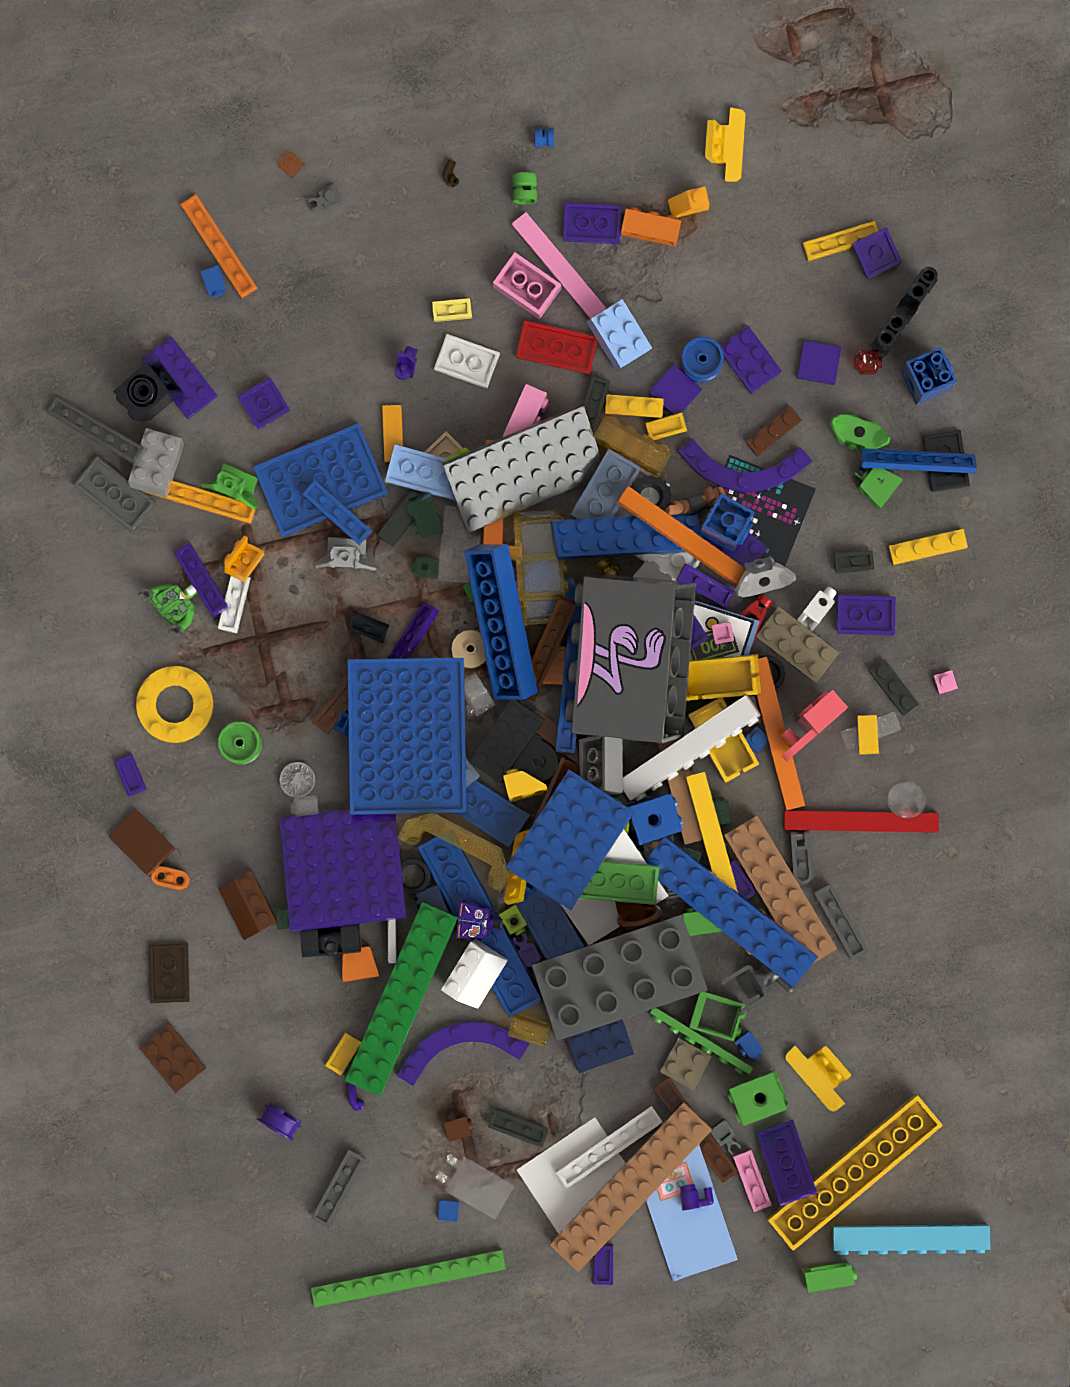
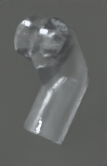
(500, 904)

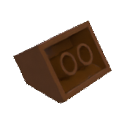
(248, 905)

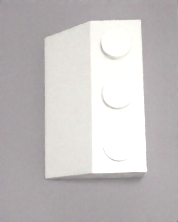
(474, 974)

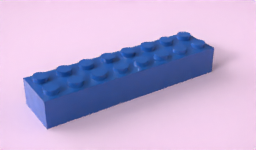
(500, 621)

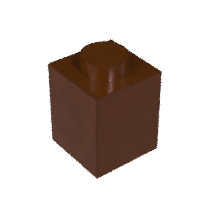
(458, 1128)

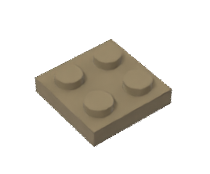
(685, 1064)

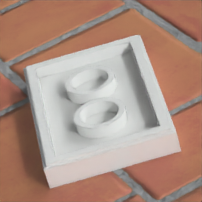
(466, 361)

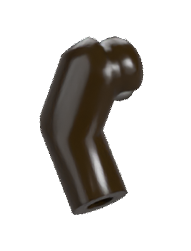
(448, 175)

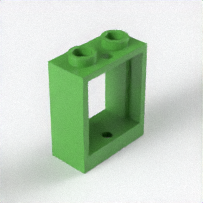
(735, 1030)
(829, 1276)

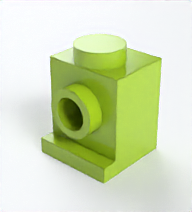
(510, 913)

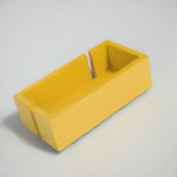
(723, 677)
(734, 754)

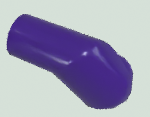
(352, 1098)

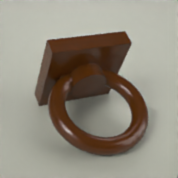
(637, 915)

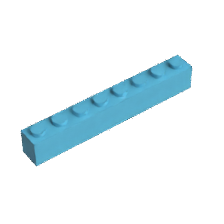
(911, 1237)

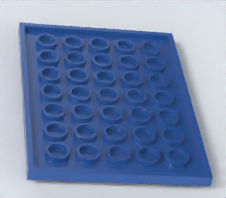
(406, 736)

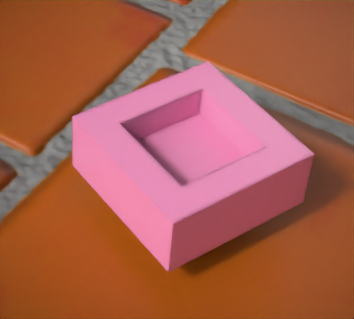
(723, 633)
(945, 682)

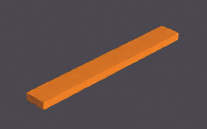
(681, 535)
(778, 745)

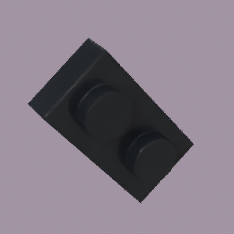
(368, 627)

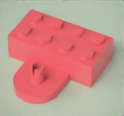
(814, 720)

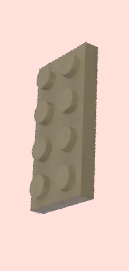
(797, 645)

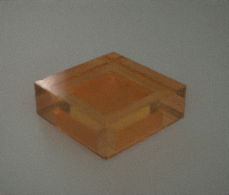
(291, 164)

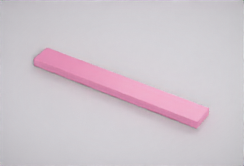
(558, 265)

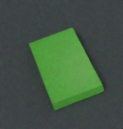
(624, 883)

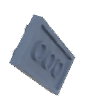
(606, 487)

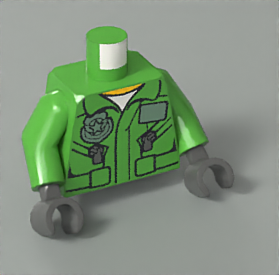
(172, 605)

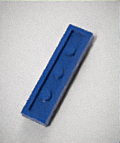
(337, 512)

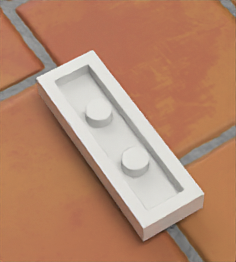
(235, 598)

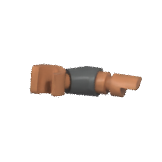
(695, 503)

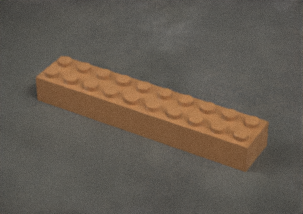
(631, 1186)

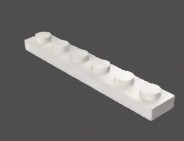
(609, 1147)

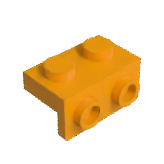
(242, 559)

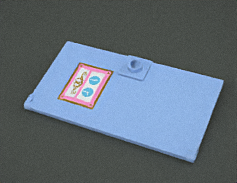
(694, 1237)

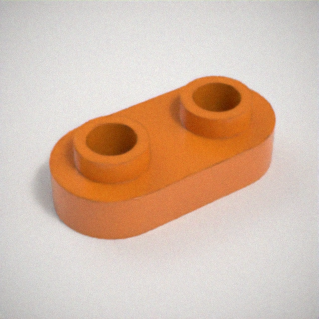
(171, 877)

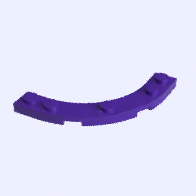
(743, 481)
(457, 1034)

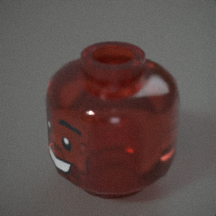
(867, 362)

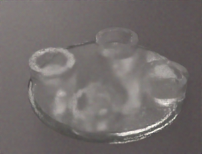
(906, 799)

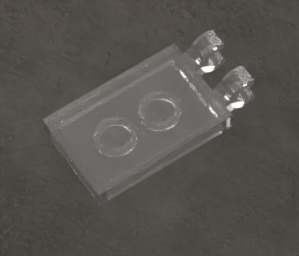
(476, 1186)

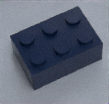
(600, 1045)

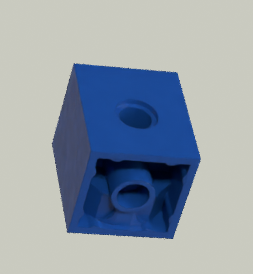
(929, 375)
(728, 523)
(662, 819)

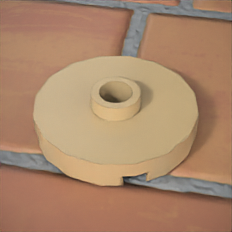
(459, 648)

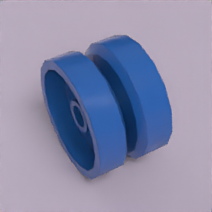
(702, 348)

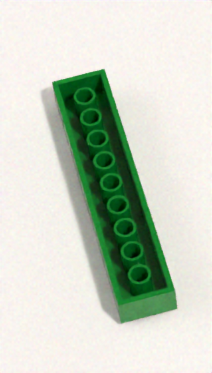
(401, 998)

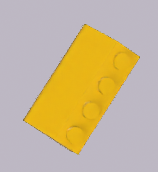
(522, 785)

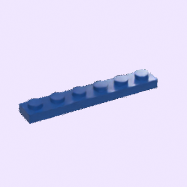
(918, 460)

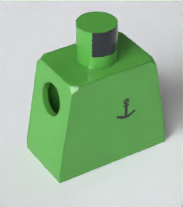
(877, 485)

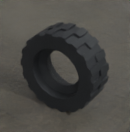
(656, 483)

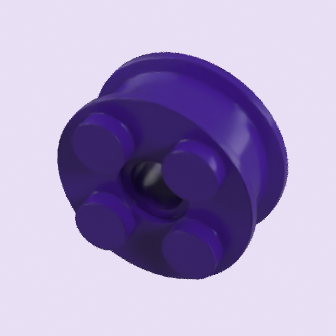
(279, 1121)

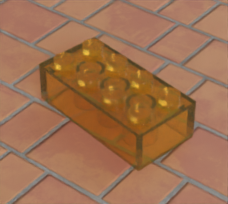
(632, 446)

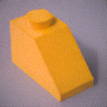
(689, 202)

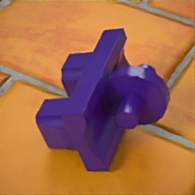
(406, 363)

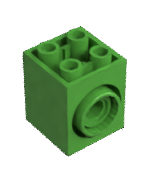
(749, 1106)

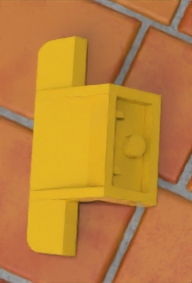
(726, 142)
(821, 1073)

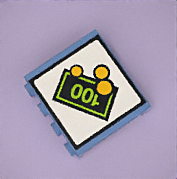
(742, 627)

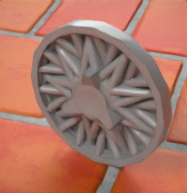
(297, 779)

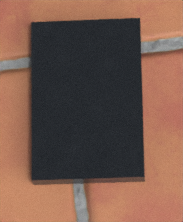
(945, 443)

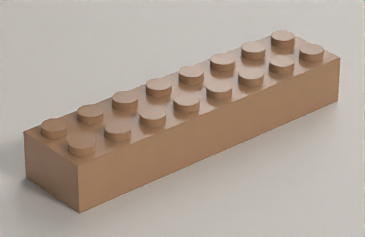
(778, 886)

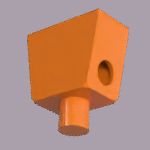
(359, 965)

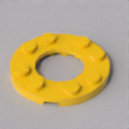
(199, 716)

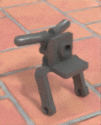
(755, 982)

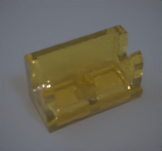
(529, 1030)

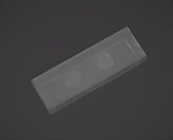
(886, 725)

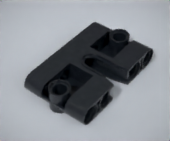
(904, 311)
(345, 937)

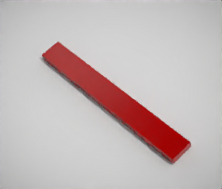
(860, 821)

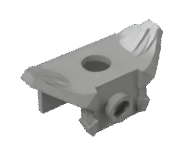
(346, 553)
(763, 576)

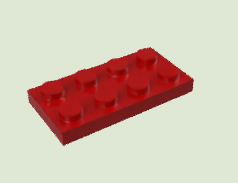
(557, 347)

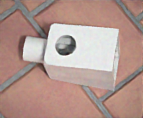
(817, 608)

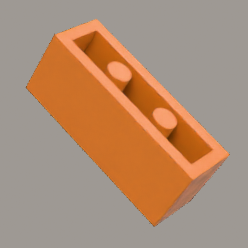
(651, 226)

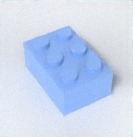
(619, 334)

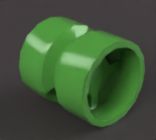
(524, 188)

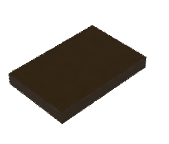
(169, 973)

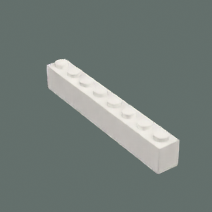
(689, 748)

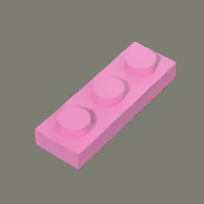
(752, 1180)

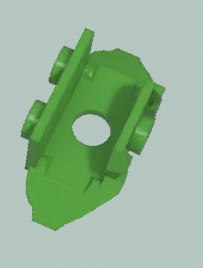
(844, 426)
(235, 484)

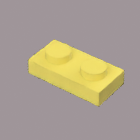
(452, 310)

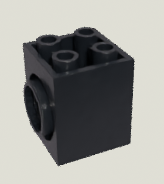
(147, 391)

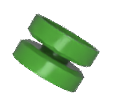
(240, 754)

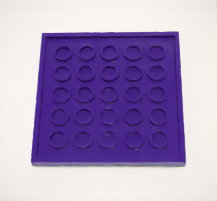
(342, 869)

